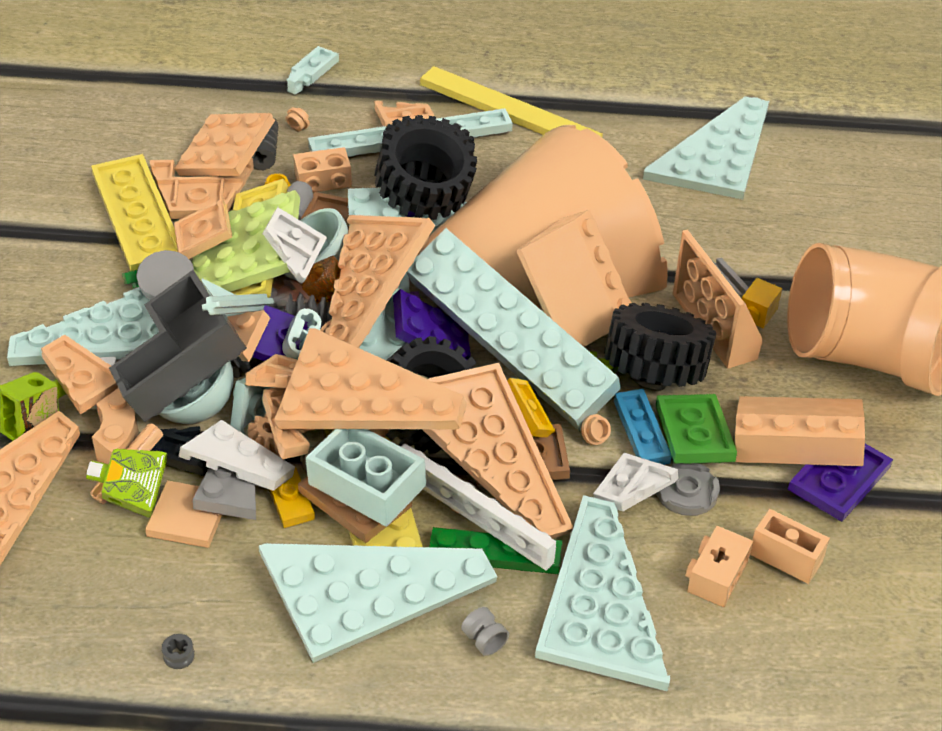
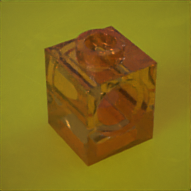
(322, 279)

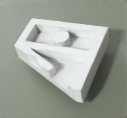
(294, 242)
(634, 480)

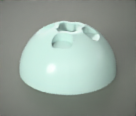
(333, 226)
(203, 399)

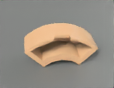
(117, 426)

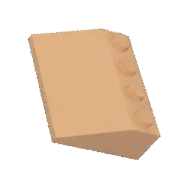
(574, 277)
(709, 296)
(800, 431)

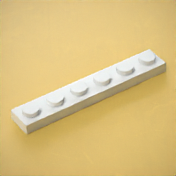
(488, 513)

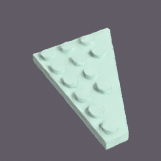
(717, 155)
(101, 329)
(360, 591)
(598, 605)

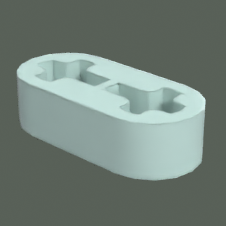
(297, 332)

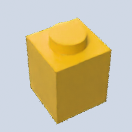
(762, 301)

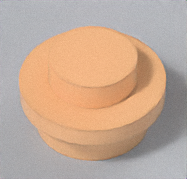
(297, 119)
(595, 429)

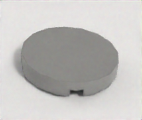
(161, 271)
(693, 492)

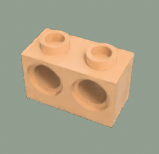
(323, 169)

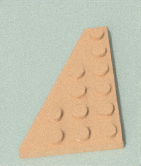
(372, 266)
(353, 389)
(500, 450)
(28, 470)

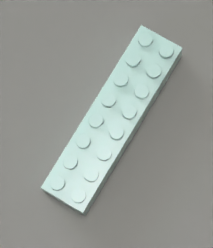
(513, 329)

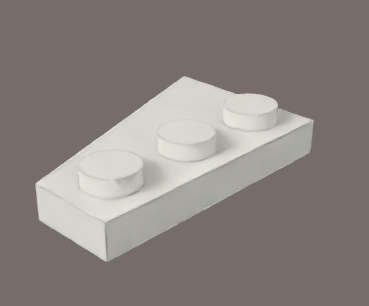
(233, 450)

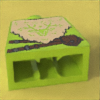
(27, 403)

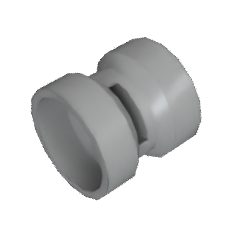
(486, 632)

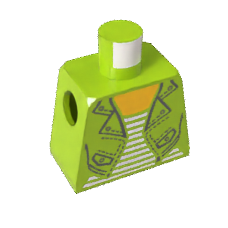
(130, 478)

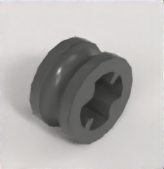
(173, 659)

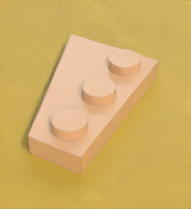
(79, 372)

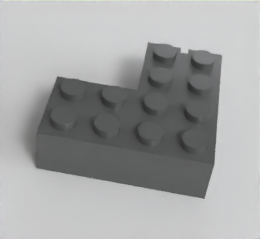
(181, 353)

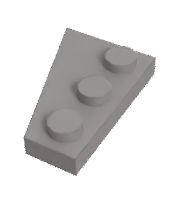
(226, 494)

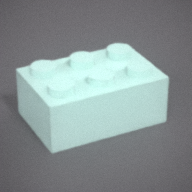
(366, 473)

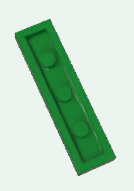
(496, 551)

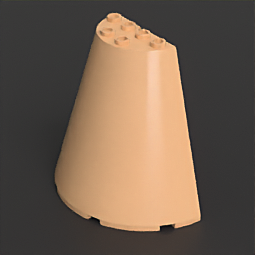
(555, 179)

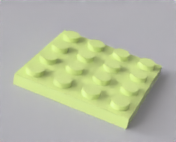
(247, 255)

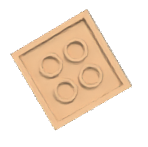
(224, 144)

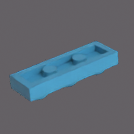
(642, 426)

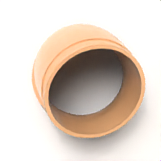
(869, 313)

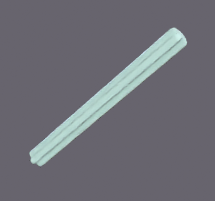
(236, 303)

